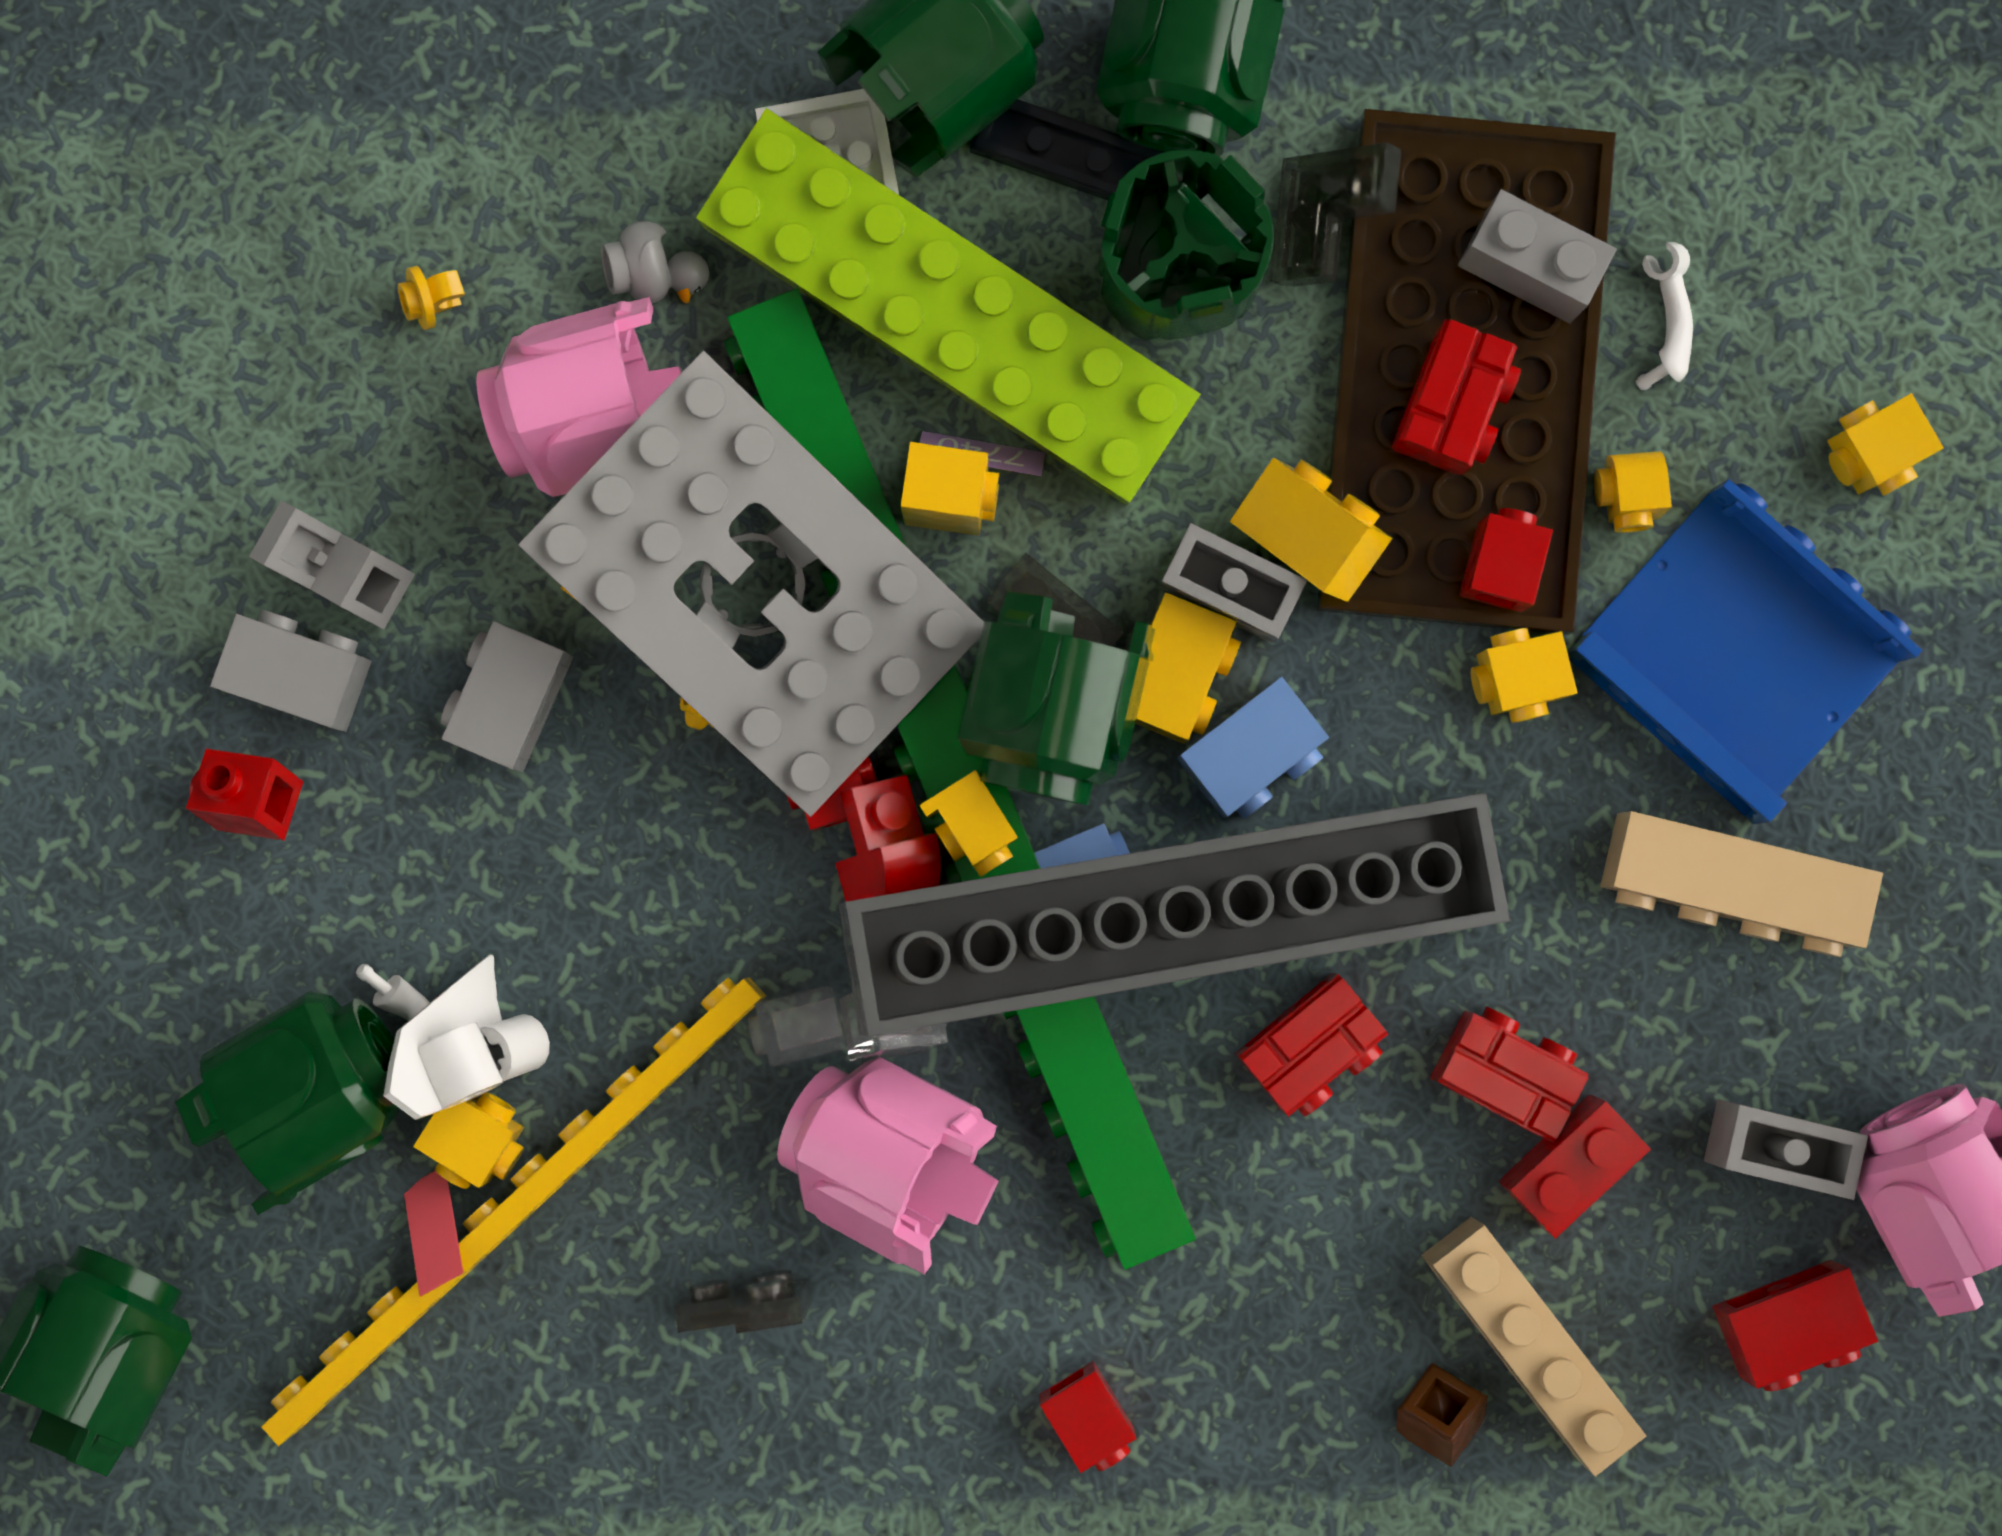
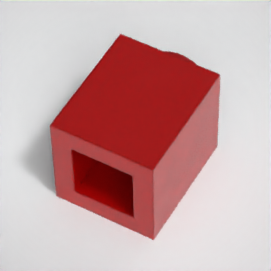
(1506, 560)
(1088, 1419)

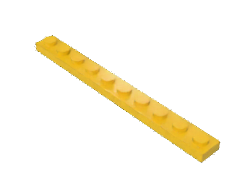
(535, 1185)

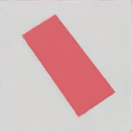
(433, 1232)

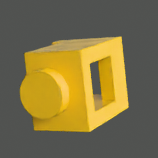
(972, 824)

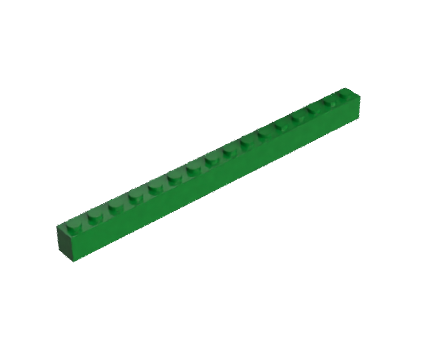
(1067, 1038)

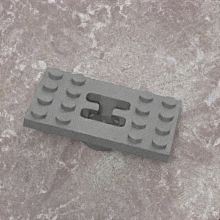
(669, 501)

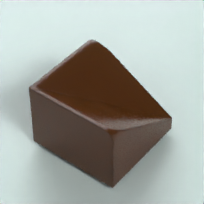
(1441, 1414)

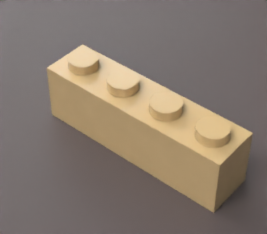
(1741, 881)
(1533, 1346)

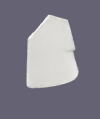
(461, 1047)

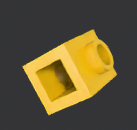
(1882, 445)
(1523, 674)
(473, 1141)

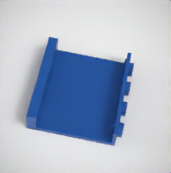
(1741, 649)

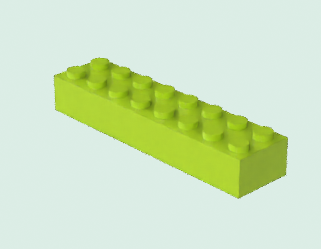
(946, 307)

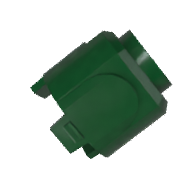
(948, 57)
(1188, 70)
(1164, 225)
(1048, 705)
(295, 1093)
(93, 1354)

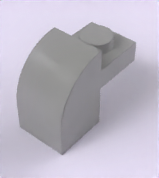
(332, 565)

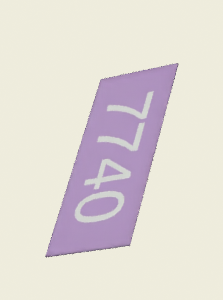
(998, 455)

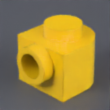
(1633, 490)

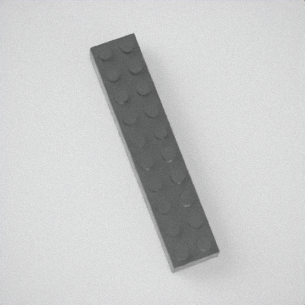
(1170, 914)

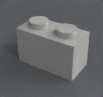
(1537, 257)
(1233, 583)
(291, 672)
(505, 696)
(1785, 1149)

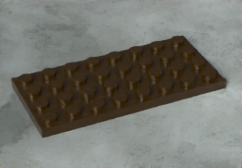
(1397, 296)

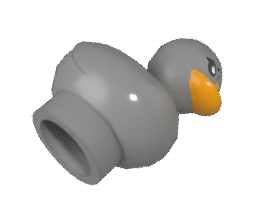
(640, 265)

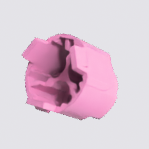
(569, 393)
(886, 1158)
(1937, 1192)

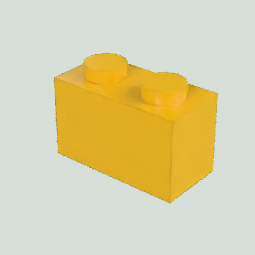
(948, 489)
(1311, 529)
(1187, 653)

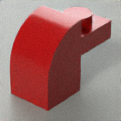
(888, 842)

